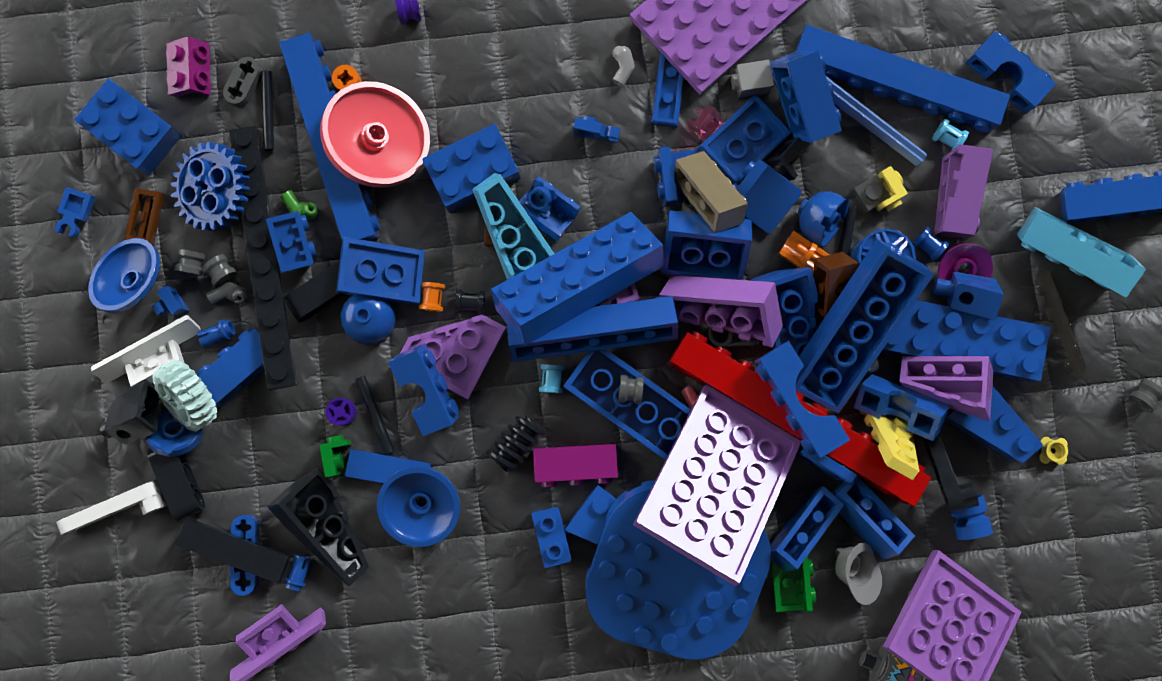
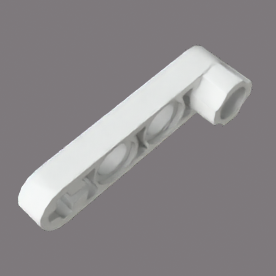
(147, 496)

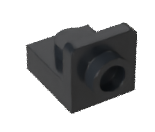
(785, 156)

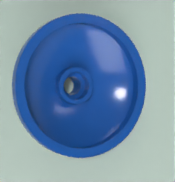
(124, 275)
(413, 521)

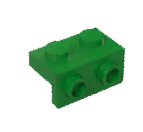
(793, 588)

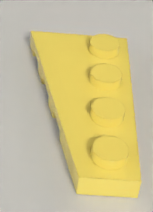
(895, 443)

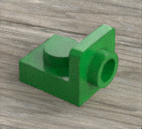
(331, 459)

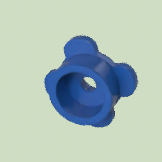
(537, 201)

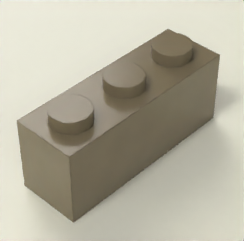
(710, 191)

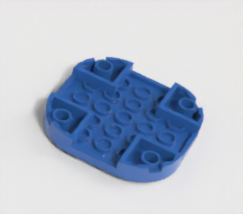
(662, 598)

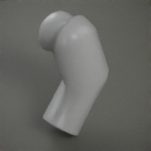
(626, 64)

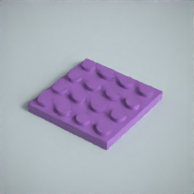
(951, 624)

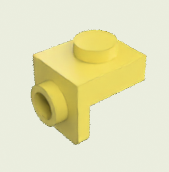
(894, 185)

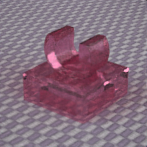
(706, 123)

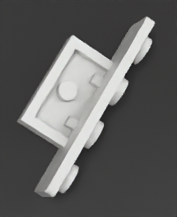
(147, 354)

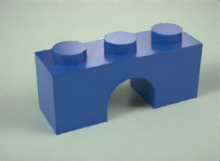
(1029, 81)
(419, 368)
(884, 397)

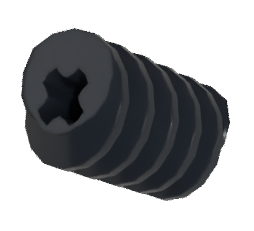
(515, 443)

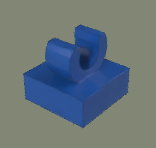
(170, 303)

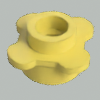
(1060, 454)

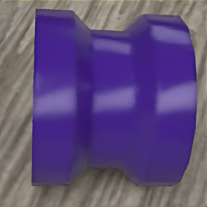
(408, 10)
(336, 409)

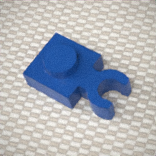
(592, 129)
(74, 207)

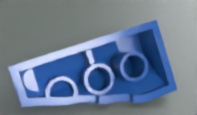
(797, 302)

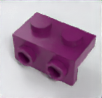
(188, 67)

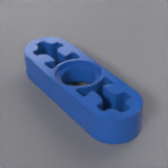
(236, 575)

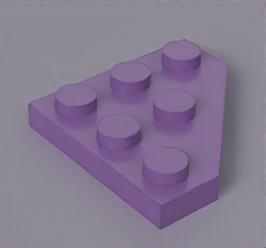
(461, 350)

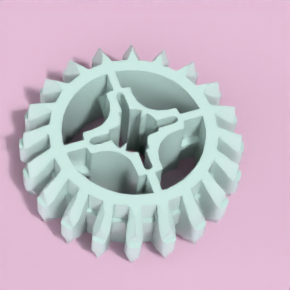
(184, 395)

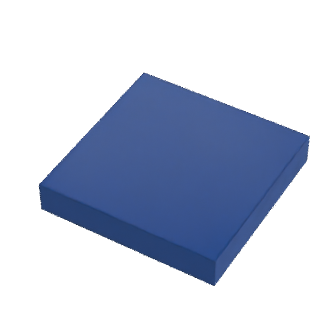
(827, 466)

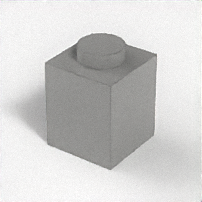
(752, 79)

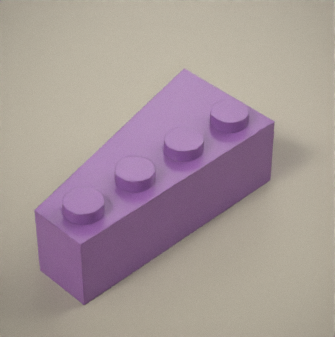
(727, 304)

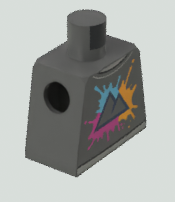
(887, 667)

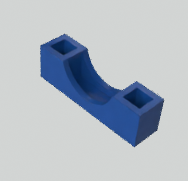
(781, 370)

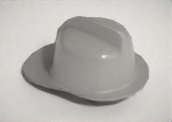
(859, 571)

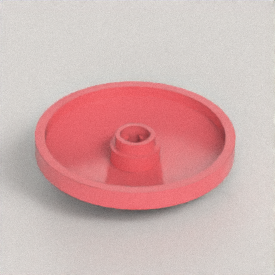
(374, 134)

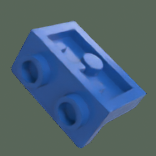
(290, 241)
(551, 536)

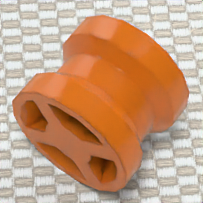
(341, 72)

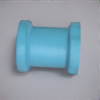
(950, 135)
(551, 378)

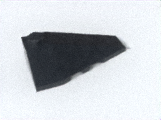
(318, 521)

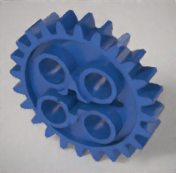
(210, 186)

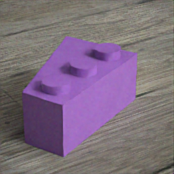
(962, 191)
(954, 380)

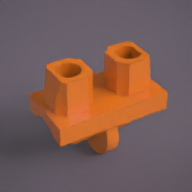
(801, 251)

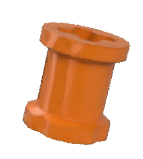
(432, 297)

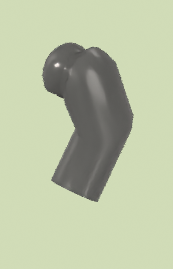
(229, 291)

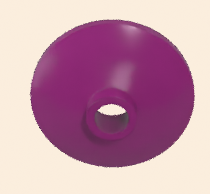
(977, 259)

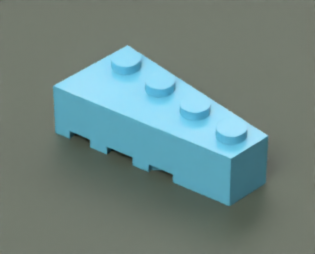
(510, 227)
(1080, 252)

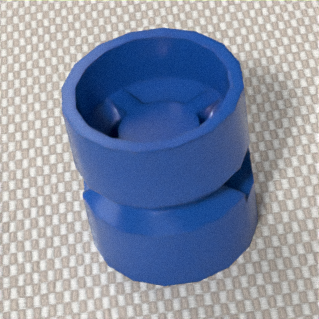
(973, 522)

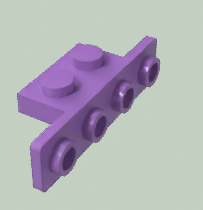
(272, 638)

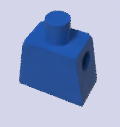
(971, 294)

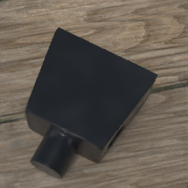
(134, 414)

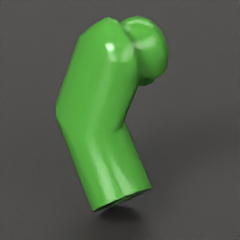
(309, 209)

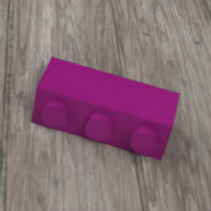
(575, 464)

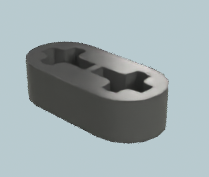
(240, 81)

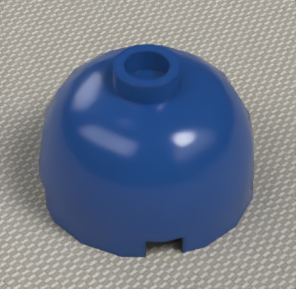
(821, 216)
(368, 319)

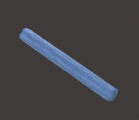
(877, 125)

